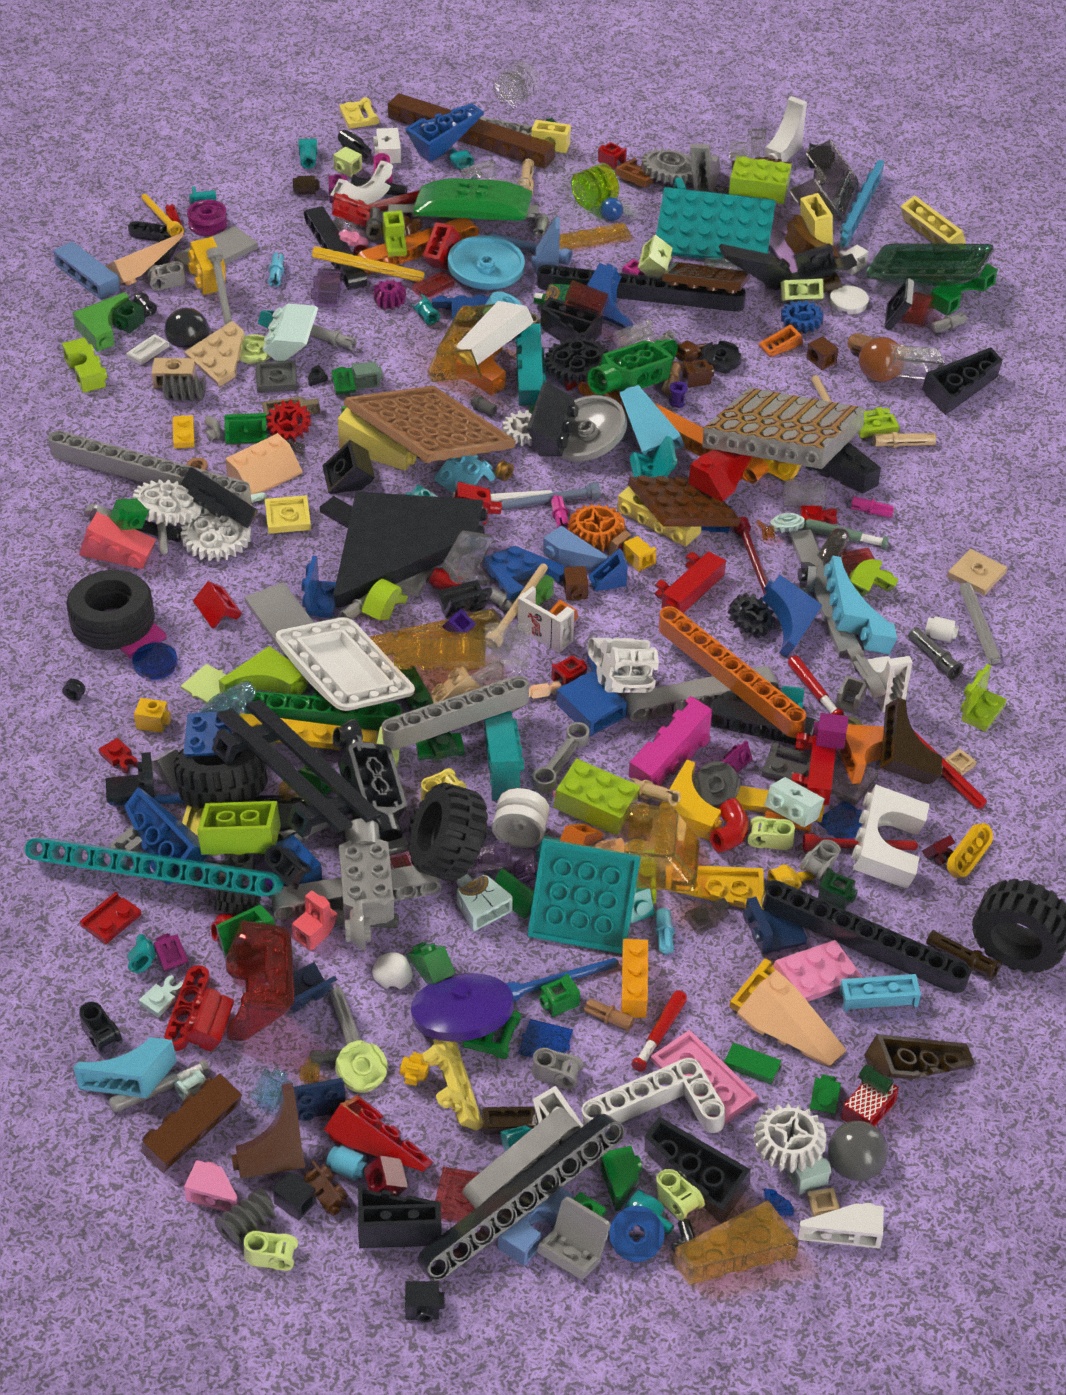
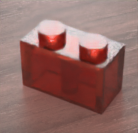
(587, 297)

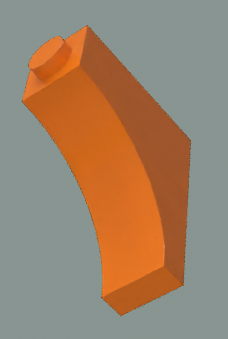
(492, 378)
(861, 747)

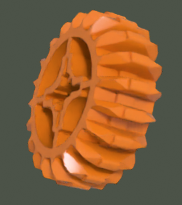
(596, 525)

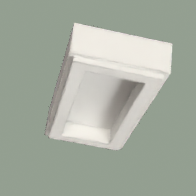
(147, 349)

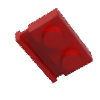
(110, 918)

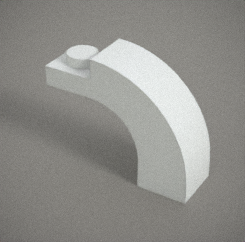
(372, 190)

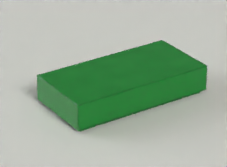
(752, 1063)

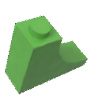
(96, 321)

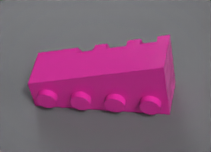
(673, 744)

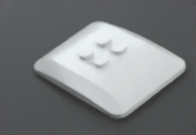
(344, 664)

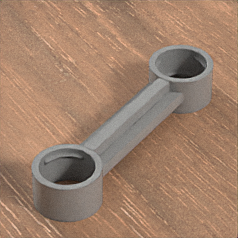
(871, 678)
(561, 757)

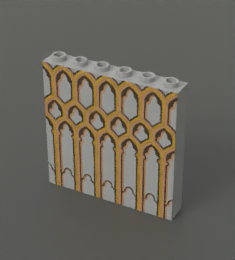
(784, 427)

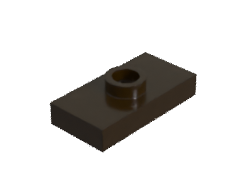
(505, 1118)

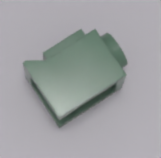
(366, 375)

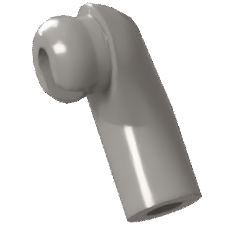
(214, 424)

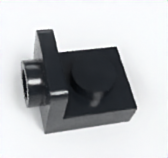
(807, 577)

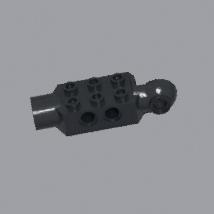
(374, 775)

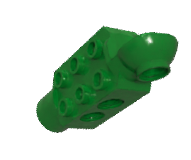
(633, 365)

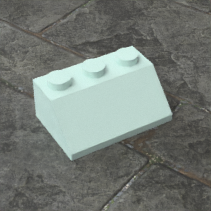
(289, 330)

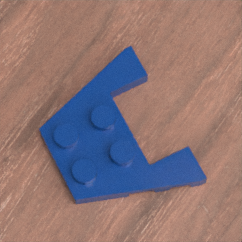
(516, 565)

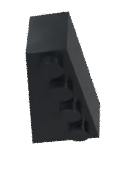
(961, 379)

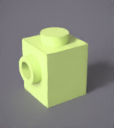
(347, 162)

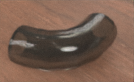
(835, 545)

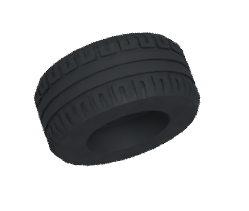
(110, 628)

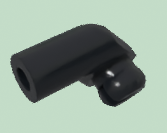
(686, 1231)

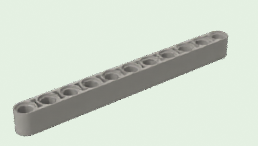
(131, 463)

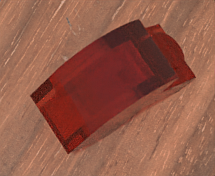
(920, 309)

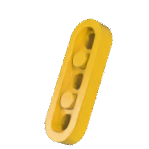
(970, 850)

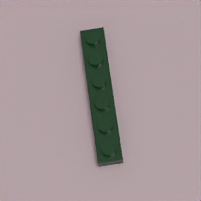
(443, 744)

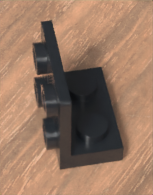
(122, 788)

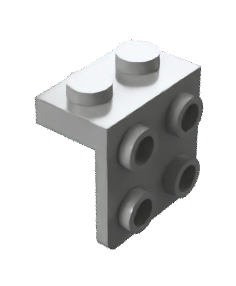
(576, 1239)

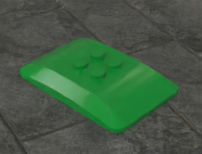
(473, 199)

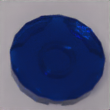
(155, 660)

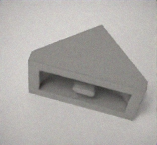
(163, 767)

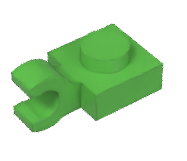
(544, 589)

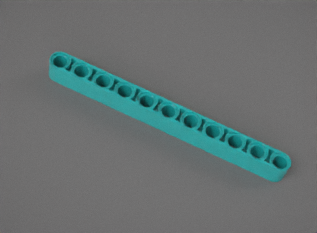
(142, 862)

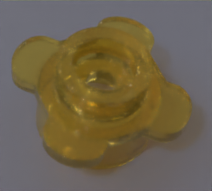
(309, 1072)

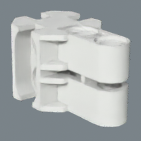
(624, 664)

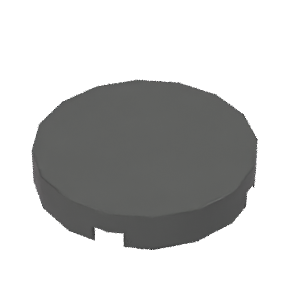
(717, 783)

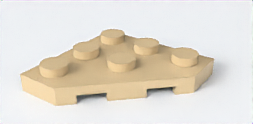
(219, 353)

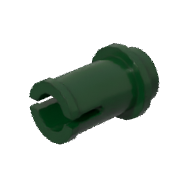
(875, 1079)

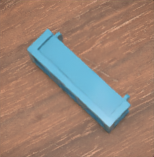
(880, 991)

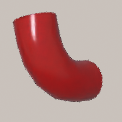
(735, 827)

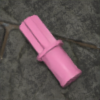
(353, 238)

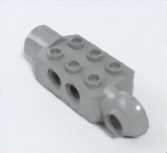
(365, 881)

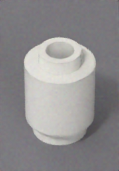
(941, 629)

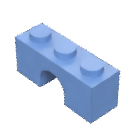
(522, 1239)

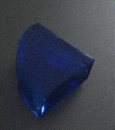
(780, 1204)

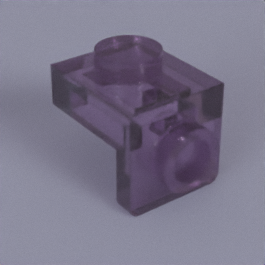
(525, 868)

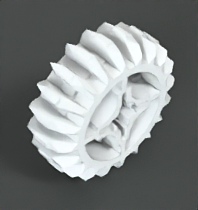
(804, 1146)

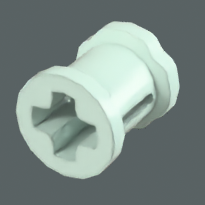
(190, 1085)

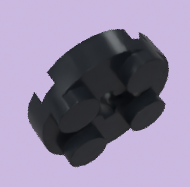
(713, 354)

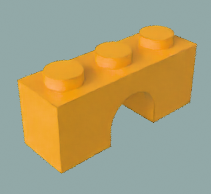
(634, 977)

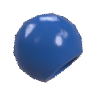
(611, 209)

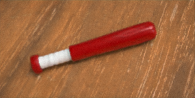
(812, 684)
(661, 1027)

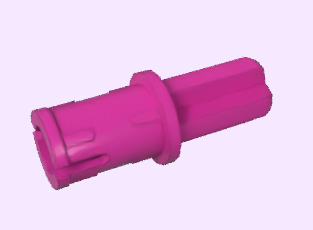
(872, 507)
(560, 512)

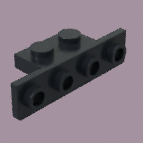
(820, 263)
(217, 498)

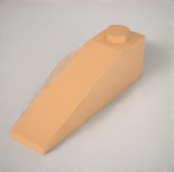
(137, 263)
(785, 1014)

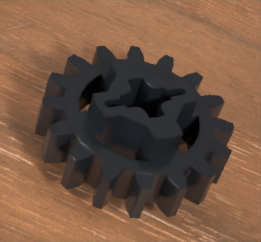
(751, 615)

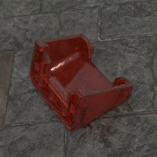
(264, 960)

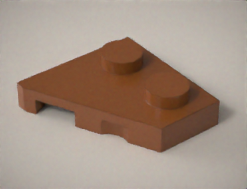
(632, 172)

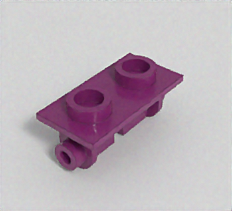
(738, 756)

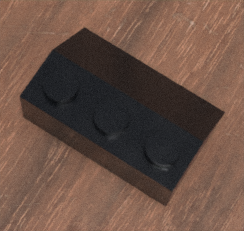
(552, 421)

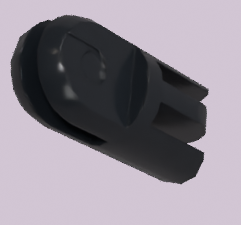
(353, 142)

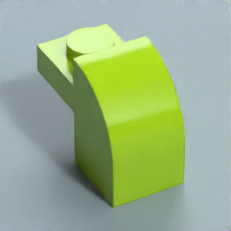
(394, 233)
(870, 573)
(382, 599)

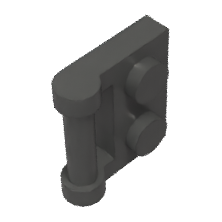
(778, 768)

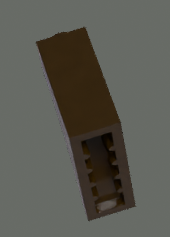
(903, 750)

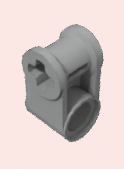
(169, 275)
(821, 858)
(556, 1067)

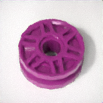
(207, 217)

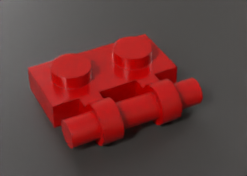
(350, 209)

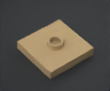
(978, 570)

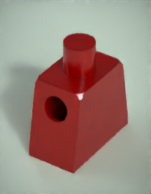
(475, 492)

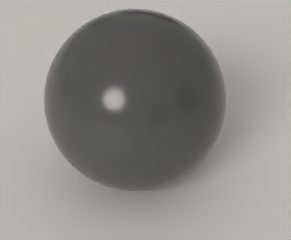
(858, 1150)

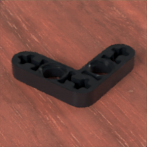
(144, 230)

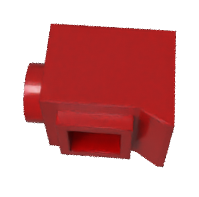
(611, 153)
(568, 669)

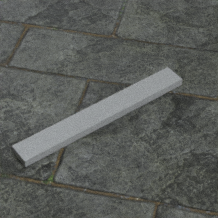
(806, 551)

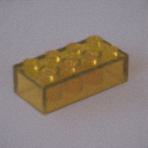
(438, 649)

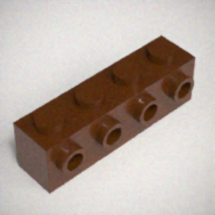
(191, 1122)

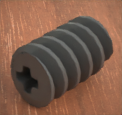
(184, 388)
(245, 1216)

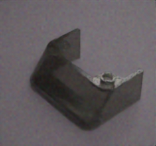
(831, 180)

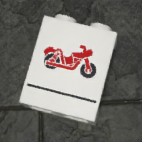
(544, 626)

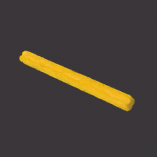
(367, 264)

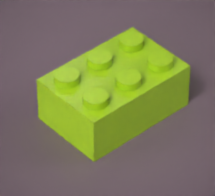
(760, 179)
(596, 796)
(238, 827)

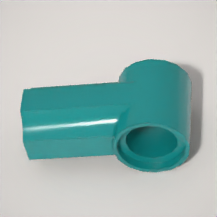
(307, 152)

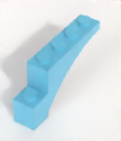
(854, 614)

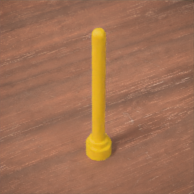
(173, 227)

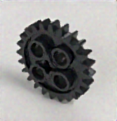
(574, 359)

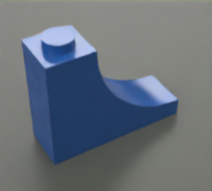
(607, 280)
(792, 608)

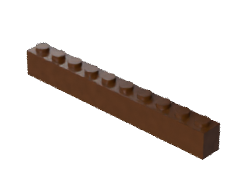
(480, 134)

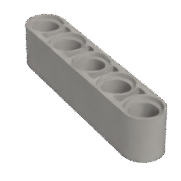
(521, 1156)

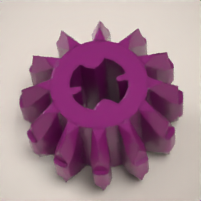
(389, 294)

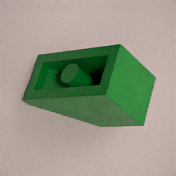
(620, 1173)

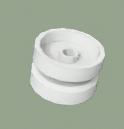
(520, 818)

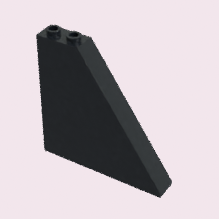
(400, 538)

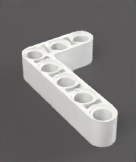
(658, 1095)

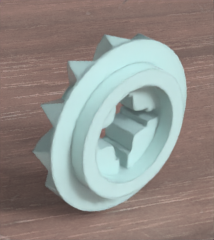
(787, 522)

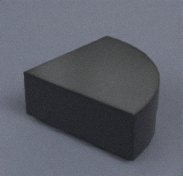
(317, 376)

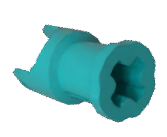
(425, 309)

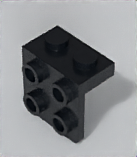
(464, 596)

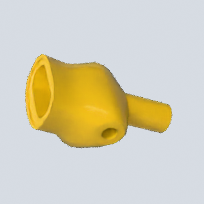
(789, 876)

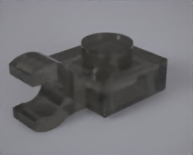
(705, 918)

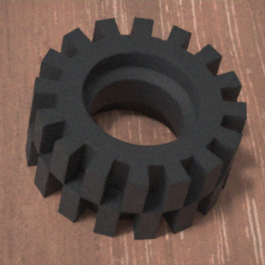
(235, 902)

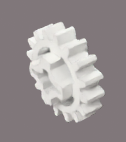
(516, 427)

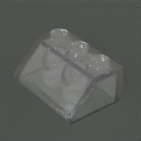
(913, 361)

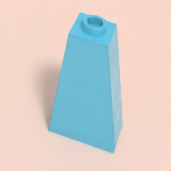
(648, 421)

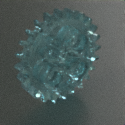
(233, 697)

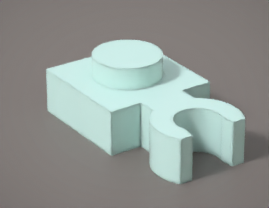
(159, 998)

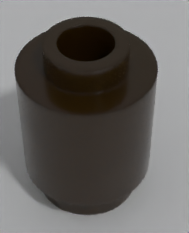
(306, 184)

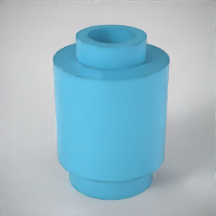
(347, 1162)

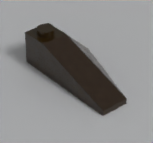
(916, 1057)

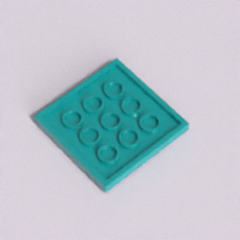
(583, 895)

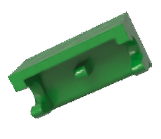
(245, 428)

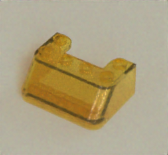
(673, 848)

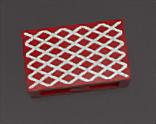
(868, 1104)

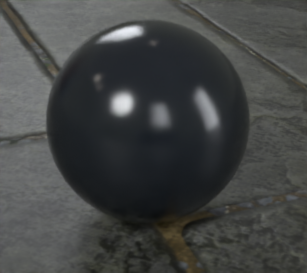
(186, 327)

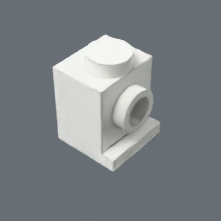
(860, 255)

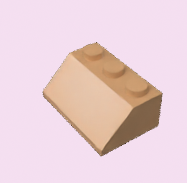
(264, 464)

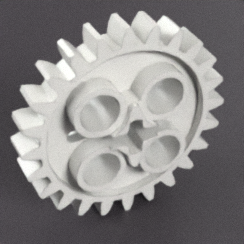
(167, 502)
(214, 536)

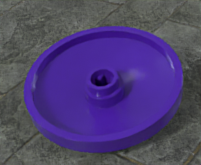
(462, 1007)

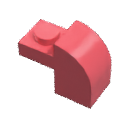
(315, 923)

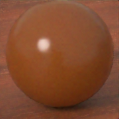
(875, 359)

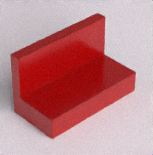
(215, 604)

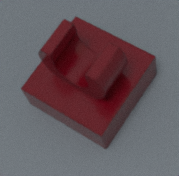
(938, 849)

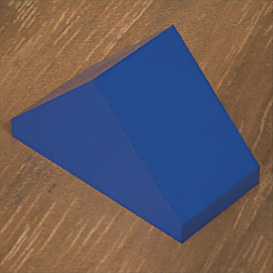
(610, 573)

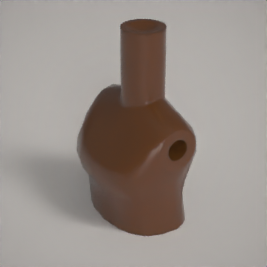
(689, 351)

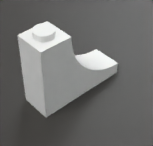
(790, 133)
(894, 676)

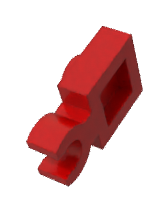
(816, 513)
(118, 753)

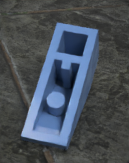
(548, 249)
(571, 550)

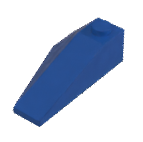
(438, 134)
(162, 831)

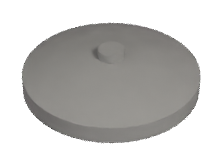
(595, 429)

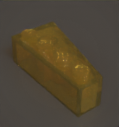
(738, 1244)

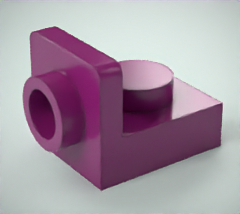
(170, 952)

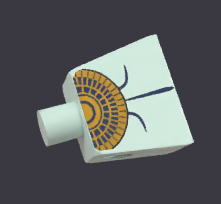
(482, 901)

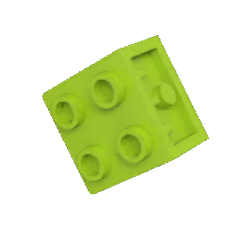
(981, 705)

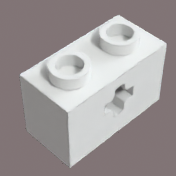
(388, 142)

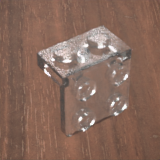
(466, 556)
(509, 645)

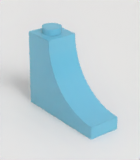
(130, 1074)

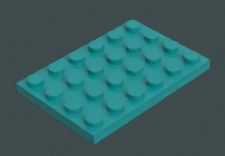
(701, 221)

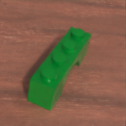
(948, 298)

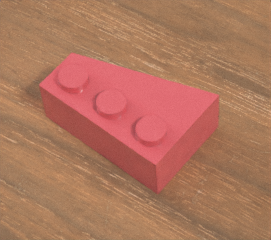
(111, 544)

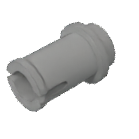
(541, 222)

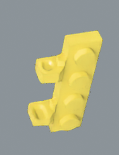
(459, 1090)

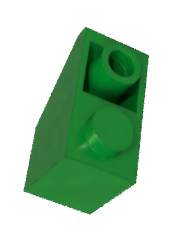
(431, 962)

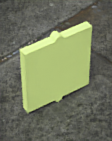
(204, 683)

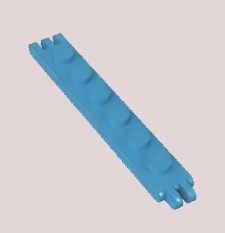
(861, 204)

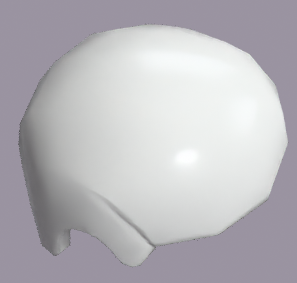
(392, 970)

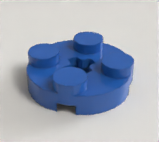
(647, 1245)

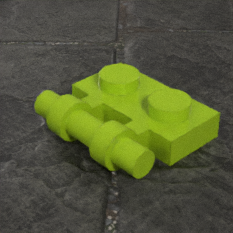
(878, 422)

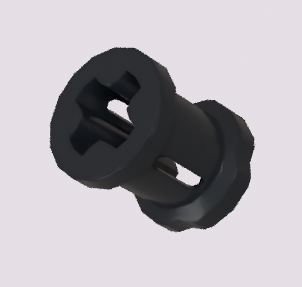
(146, 303)

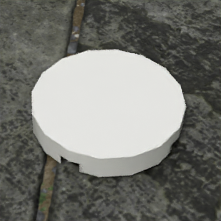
(849, 299)

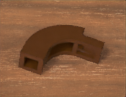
(800, 239)

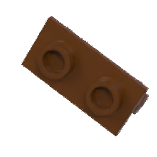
(334, 1195)

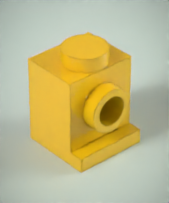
(639, 553)

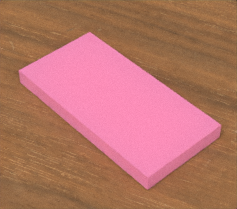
(729, 1087)

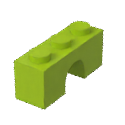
(87, 366)

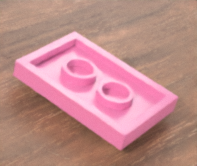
(817, 970)

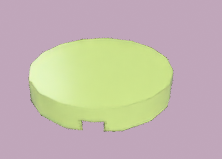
(251, 353)
(361, 1066)

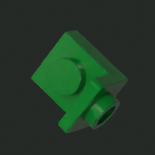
(343, 381)

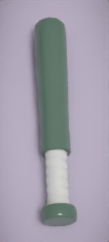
(857, 536)

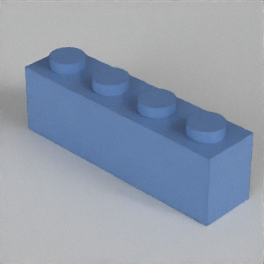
(86, 270)

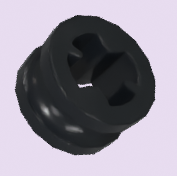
(74, 689)

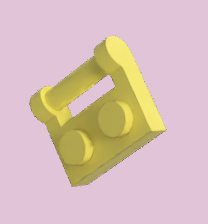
(353, 115)

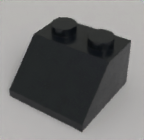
(348, 469)

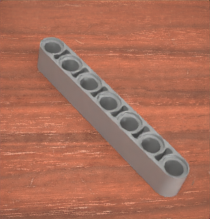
(668, 699)
(455, 712)
(405, 883)

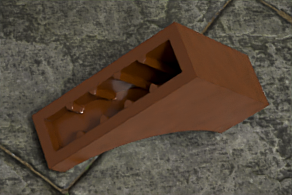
(277, 1147)

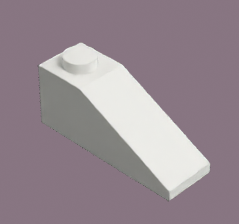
(849, 1225)

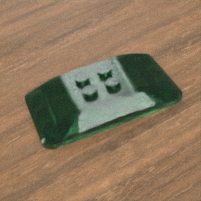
(929, 263)

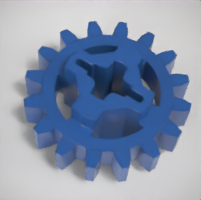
(802, 316)

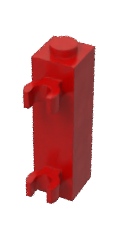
(694, 583)
(820, 768)

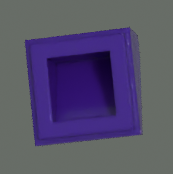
(459, 622)

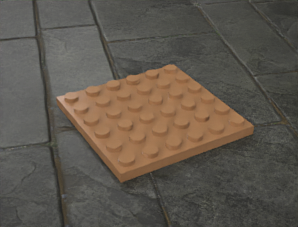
(429, 423)

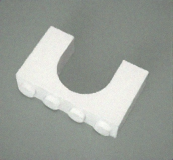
(872, 853)

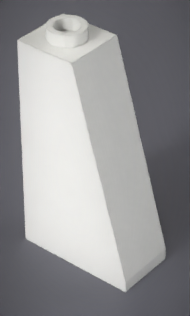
(496, 329)

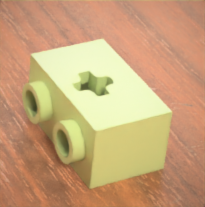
(655, 257)
(801, 290)

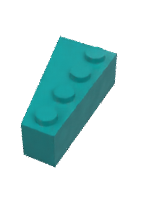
(530, 364)
(503, 753)

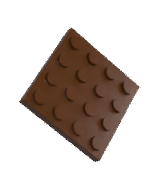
(701, 275)
(680, 504)

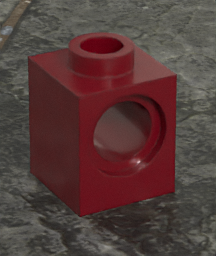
(386, 1174)

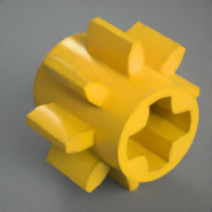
(414, 1069)

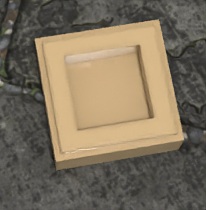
(961, 761)
(822, 1201)

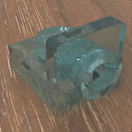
(269, 1087)

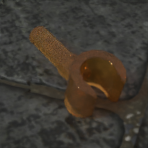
(767, 531)

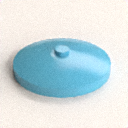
(486, 262)

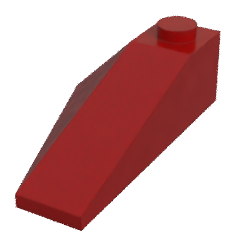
(718, 473)
(361, 1128)

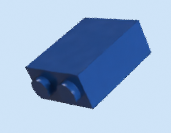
(590, 704)

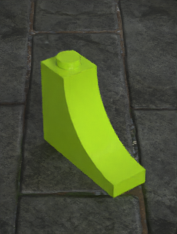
(267, 672)

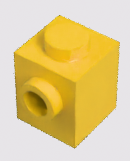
(152, 715)

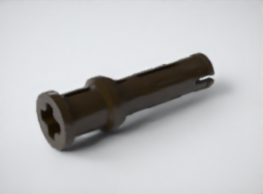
(974, 959)

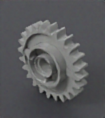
(667, 165)

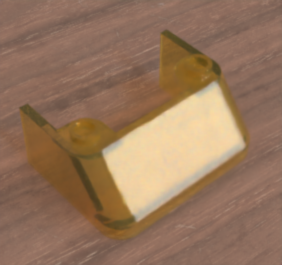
(453, 363)

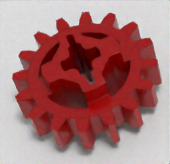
(289, 418)

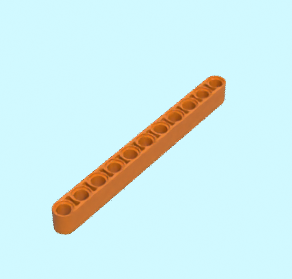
(691, 435)

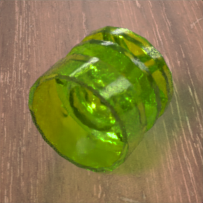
(594, 185)

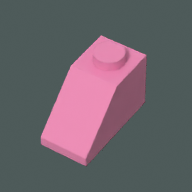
(210, 1187)

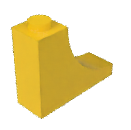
(693, 809)

